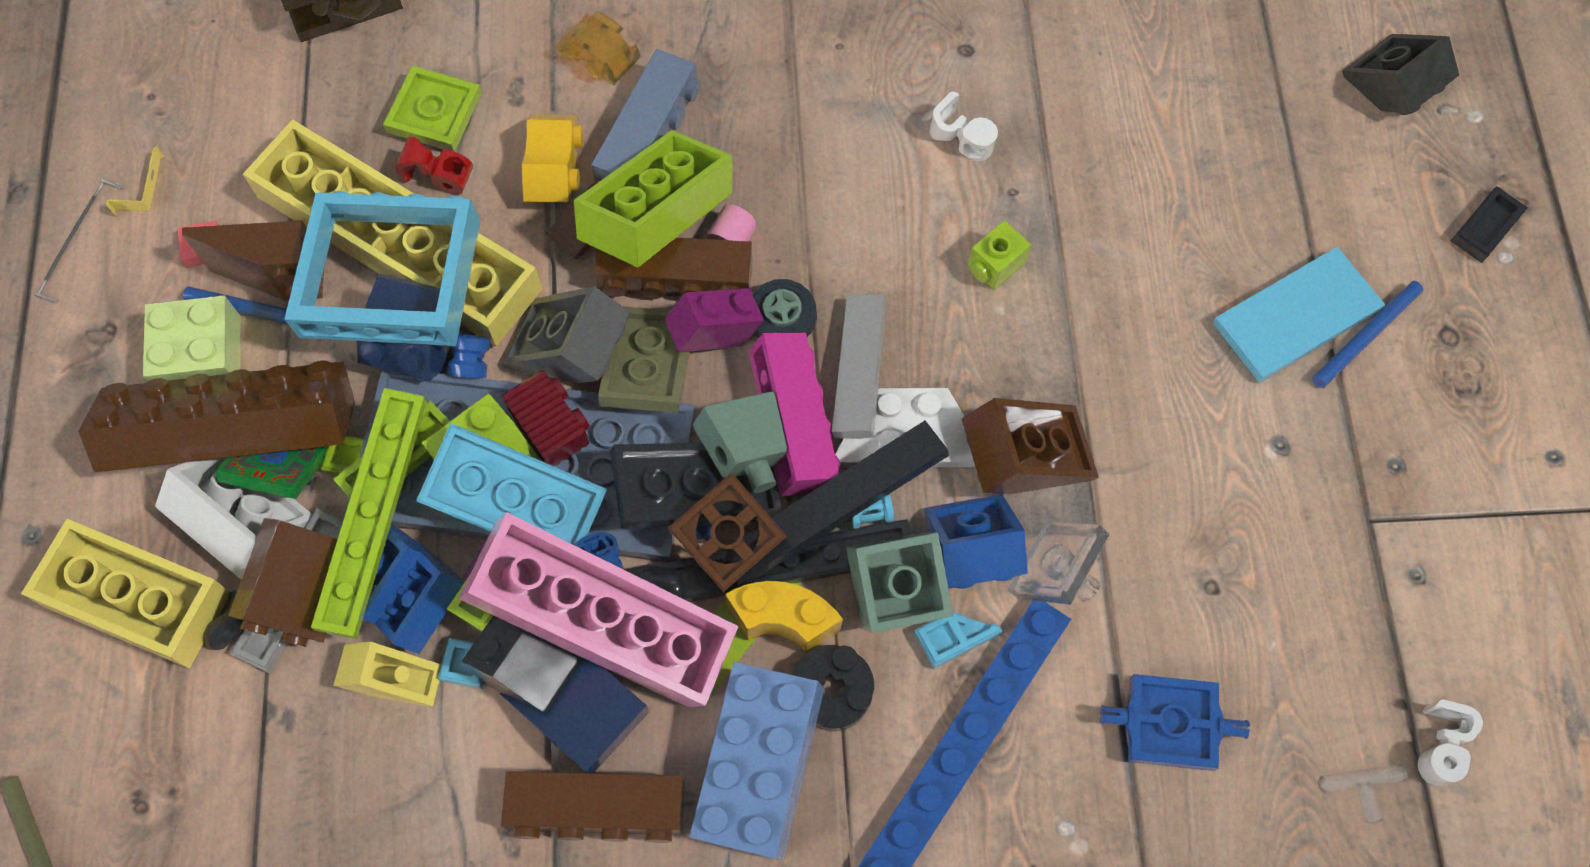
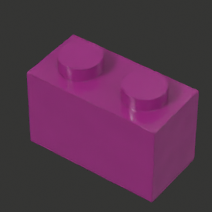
(713, 319)

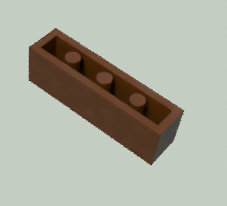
(678, 269)
(593, 804)

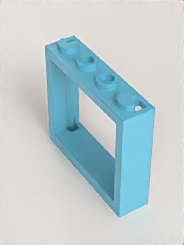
(382, 324)

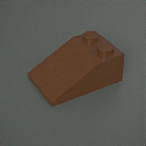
(252, 253)
(1027, 446)

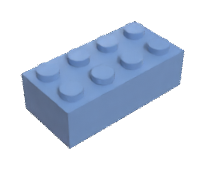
(758, 761)

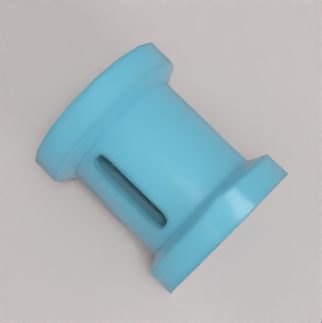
(878, 511)

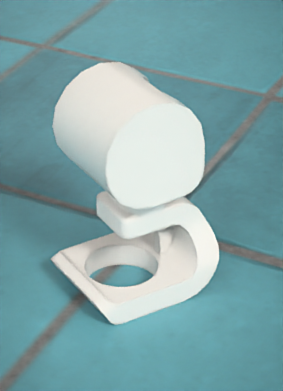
(975, 138)
(1448, 760)

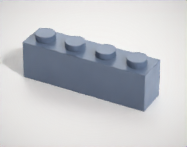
(650, 111)

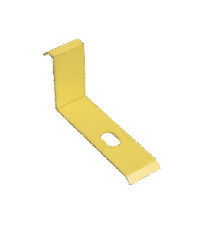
(145, 204)

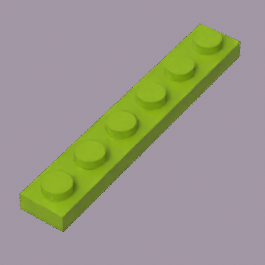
(369, 514)

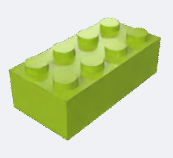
(653, 198)

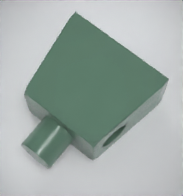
(744, 438)

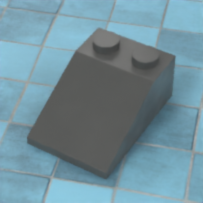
(568, 335)

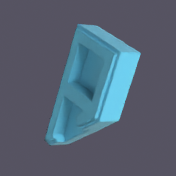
(952, 637)

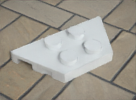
(902, 410)

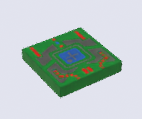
(274, 472)

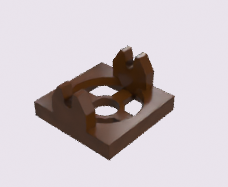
(685, 532)

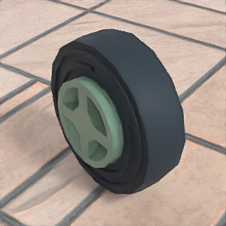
(789, 301)

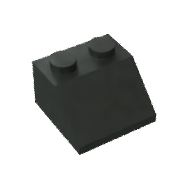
(1404, 71)

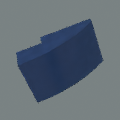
(588, 716)

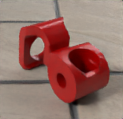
(447, 171)

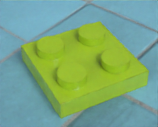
(433, 108)

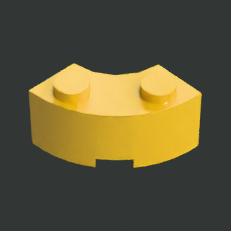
(551, 158)
(783, 611)

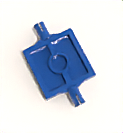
(1174, 722)

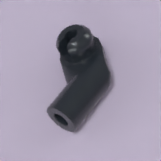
(664, 578)
(224, 628)

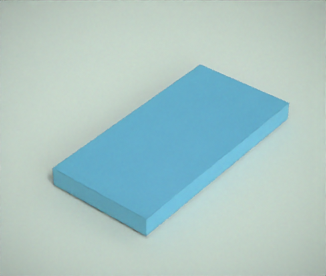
(1298, 314)
(486, 479)

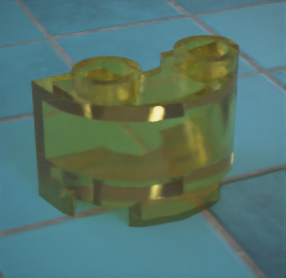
(600, 46)

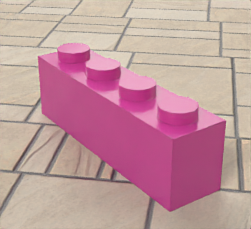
(787, 368)

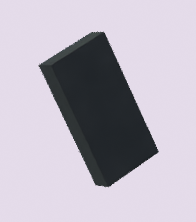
(1489, 224)

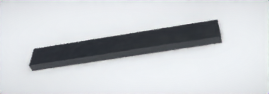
(819, 560)

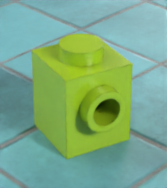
(998, 255)

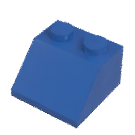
(979, 540)

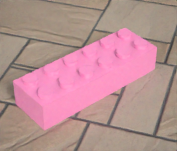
(599, 611)

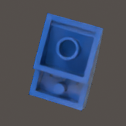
(410, 592)

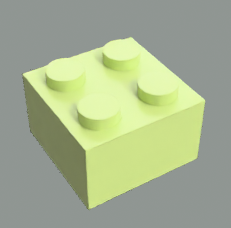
(191, 338)

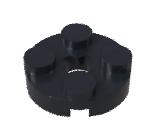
(844, 666)

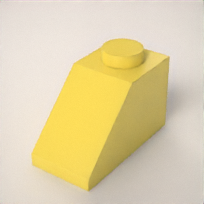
(387, 674)

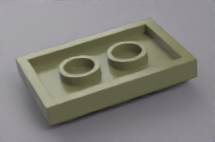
(645, 366)

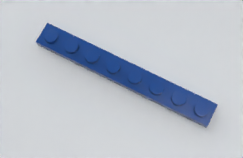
(967, 738)

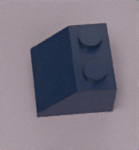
(411, 360)

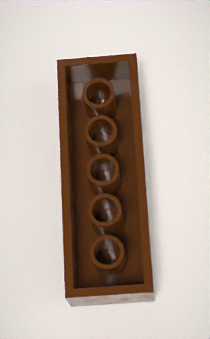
(218, 416)

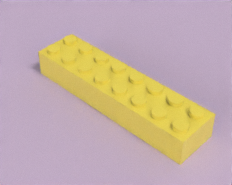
(305, 163)

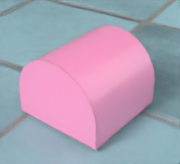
(732, 224)

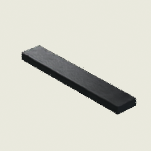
(845, 497)

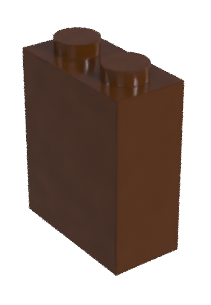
(284, 581)

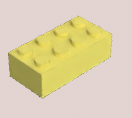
(127, 592)

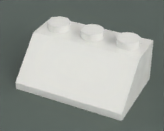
(222, 515)

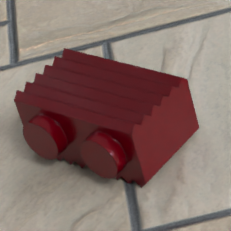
(546, 418)

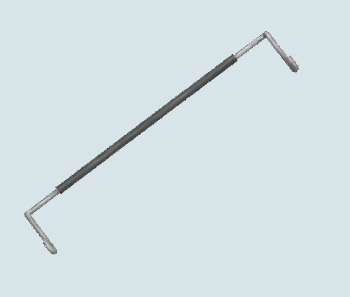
(70, 237)

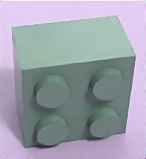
(899, 582)

